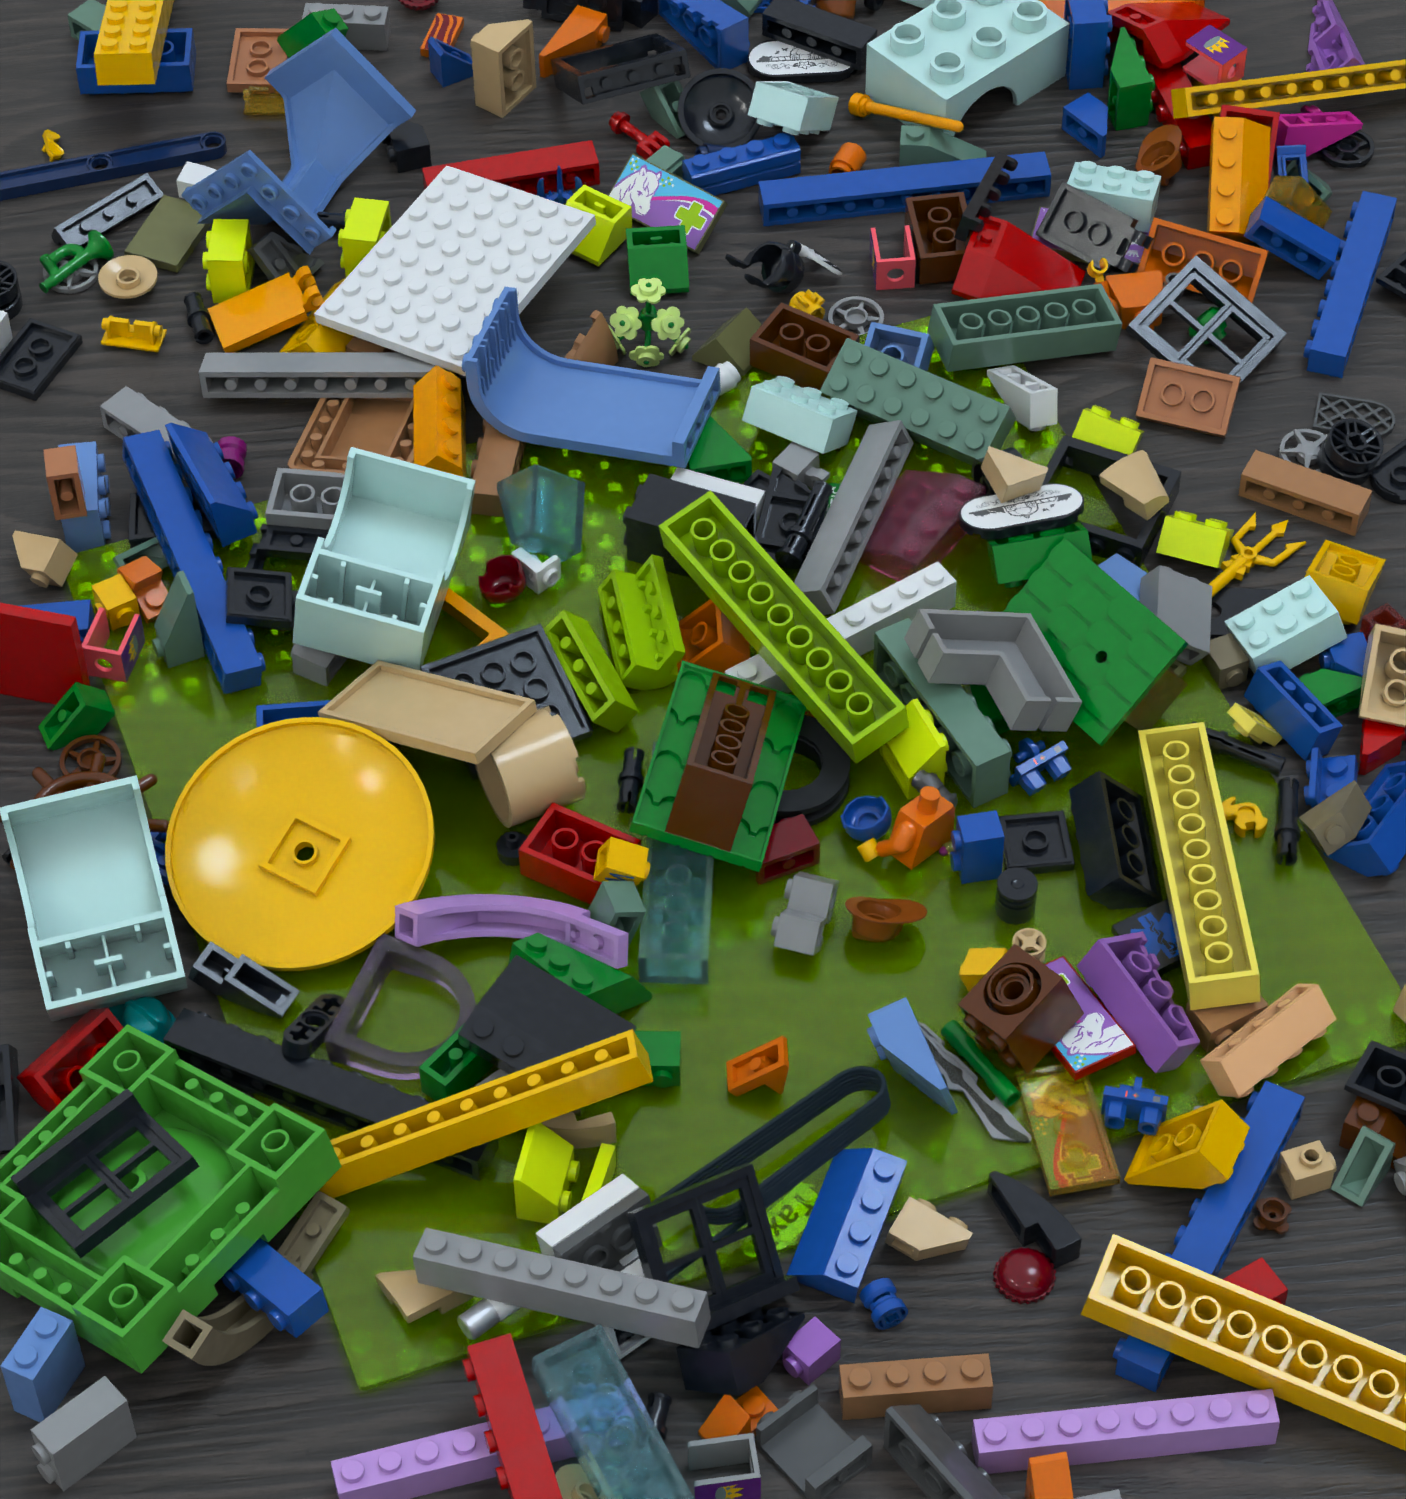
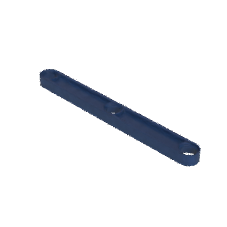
(119, 164)

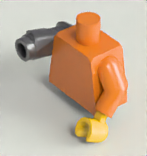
(1132, 291)
(919, 825)

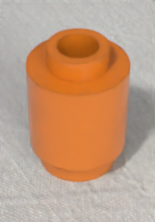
(848, 159)

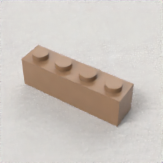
(497, 459)
(1305, 492)
(934, 1383)

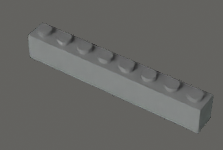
(310, 375)
(853, 514)
(562, 1287)

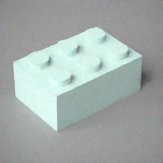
(792, 107)
(1120, 188)
(800, 414)
(1288, 626)

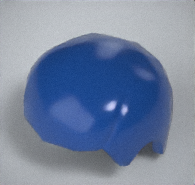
(866, 818)

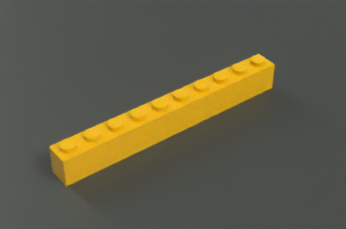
(1290, 88)
(489, 1112)

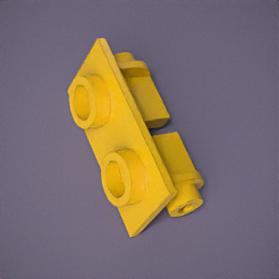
(139, 336)

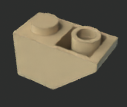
(926, 1233)

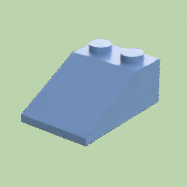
(901, 343)
(901, 1040)

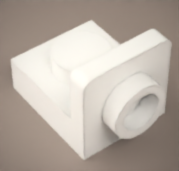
(538, 574)

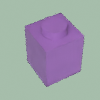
(811, 1351)

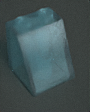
(543, 511)

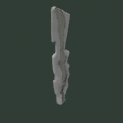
(958, 1077)

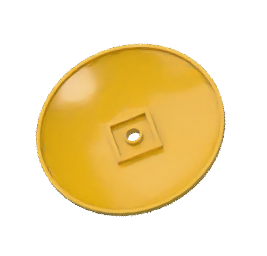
(288, 790)

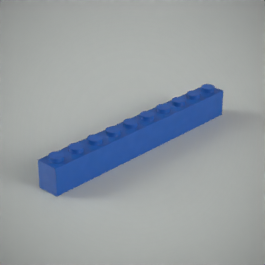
(886, 188)
(190, 549)
(1220, 1216)

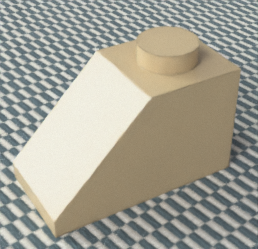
(44, 558)

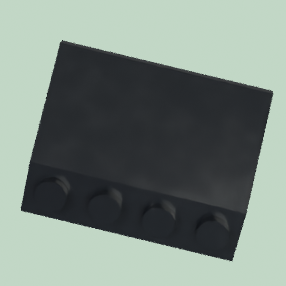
(534, 1019)

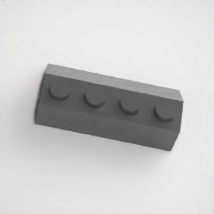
(932, 1458)

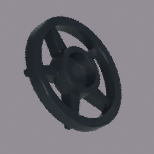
(1348, 148)

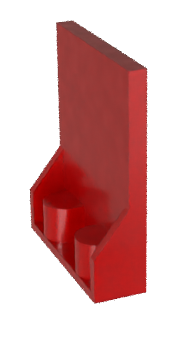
(39, 654)

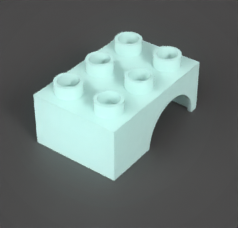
(964, 49)
(385, 561)
(93, 898)

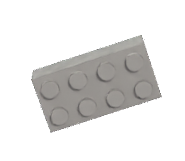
(304, 498)

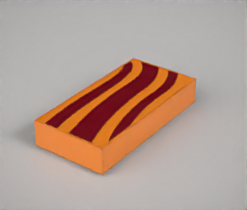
(444, 28)

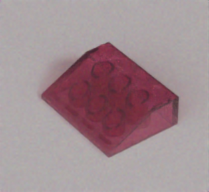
(919, 522)

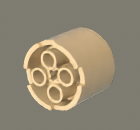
(532, 770)

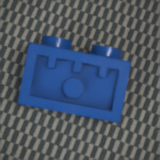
(1328, 775)

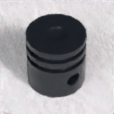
(1016, 895)

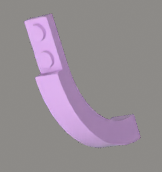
(509, 916)

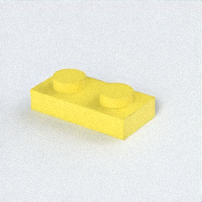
(1253, 725)

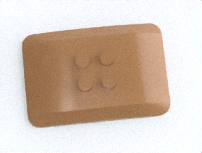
(362, 423)

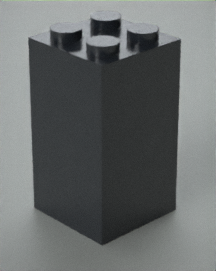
(658, 501)

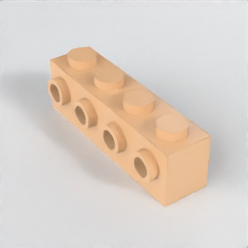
(1268, 1040)

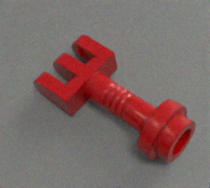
(646, 144)

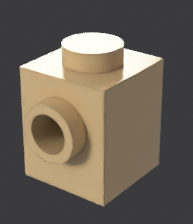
(1306, 1169)

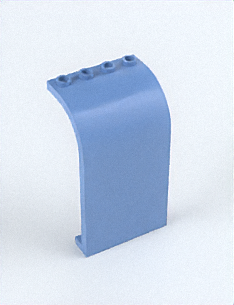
(582, 402)

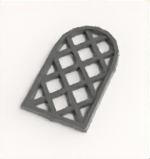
(1325, 397)

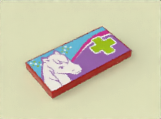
(1096, 1037)

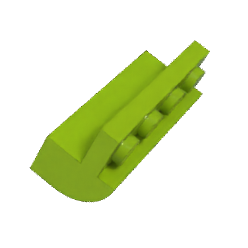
(642, 625)

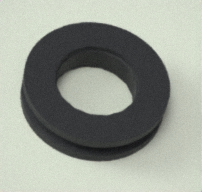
(830, 788)

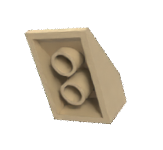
(1384, 677)

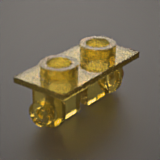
(260, 101)

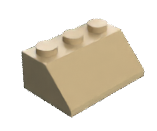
(503, 65)

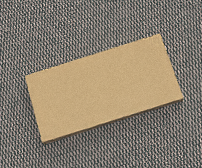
(430, 711)

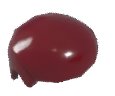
(502, 580)

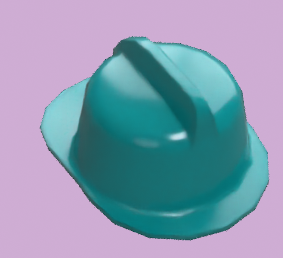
(145, 1015)

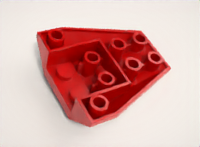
(1164, 28)
(1011, 262)

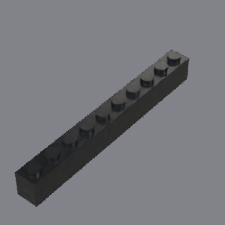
(302, 1084)

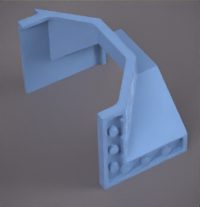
(334, 119)

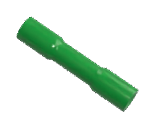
(993, 1078)

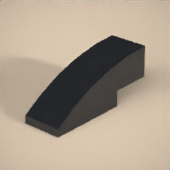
(242, 982)
(1034, 1219)

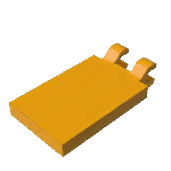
(265, 310)

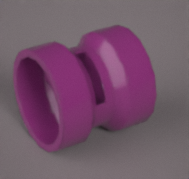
(235, 452)

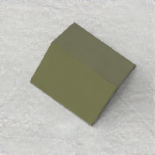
(730, 343)

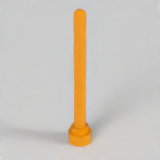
(863, 105)

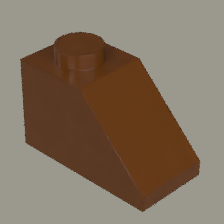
(1377, 1119)

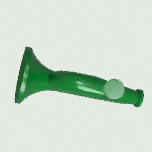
(96, 248)

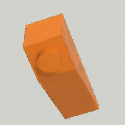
(580, 32)

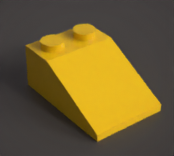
(1346, 578)
(1190, 1149)

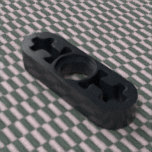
(303, 1040)

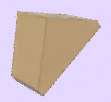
(1012, 475)

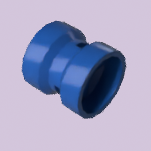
(882, 1301)

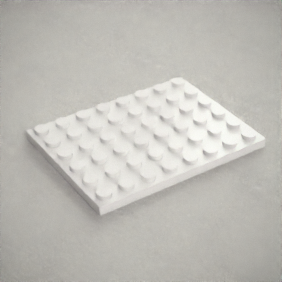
(447, 263)

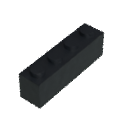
(818, 32)

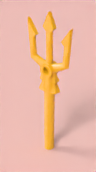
(1248, 557)

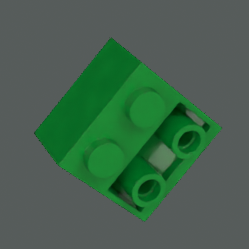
(660, 255)

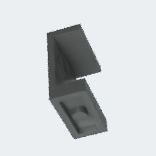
(811, 1446)

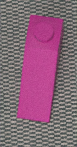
(1315, 129)

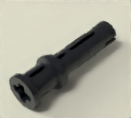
(800, 535)

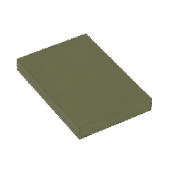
(168, 234)

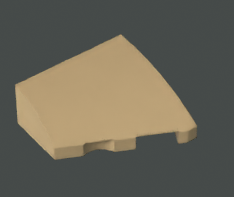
(1137, 483)
(417, 1299)

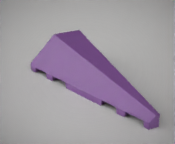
(1330, 40)

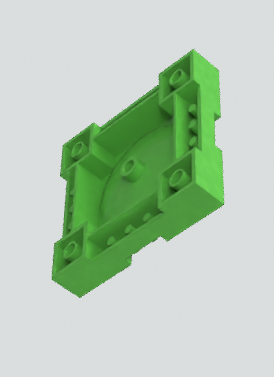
(249, 1183)

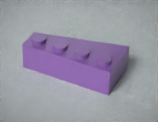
(1139, 999)

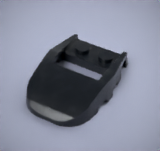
(284, 543)

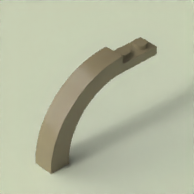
(238, 1327)

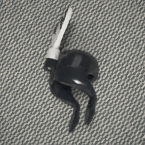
(781, 265)

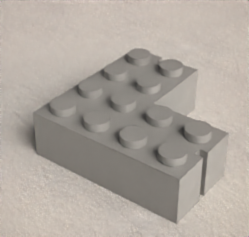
(1004, 655)

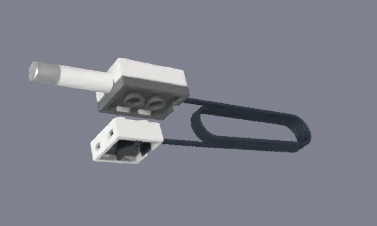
(599, 1227)

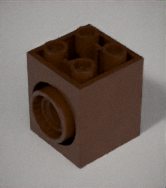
(1020, 1009)

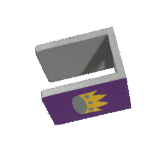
(725, 1452)

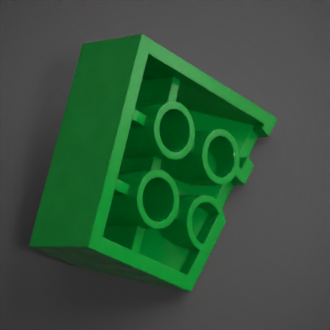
(581, 972)

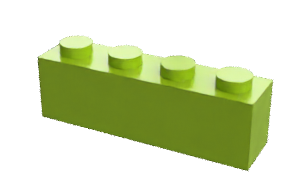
(590, 671)

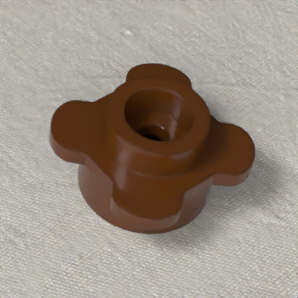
(1275, 1207)

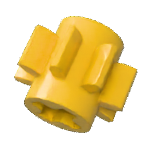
(809, 303)

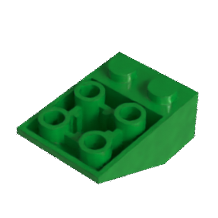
(1129, 86)

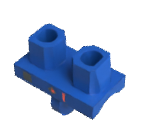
(1029, 774)
(1134, 1104)

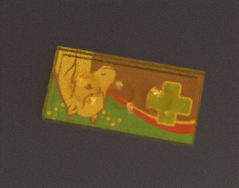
(1067, 1130)

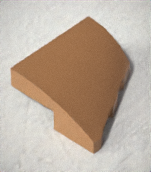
(597, 345)

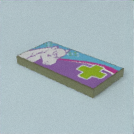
(667, 200)

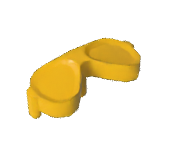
(52, 149)

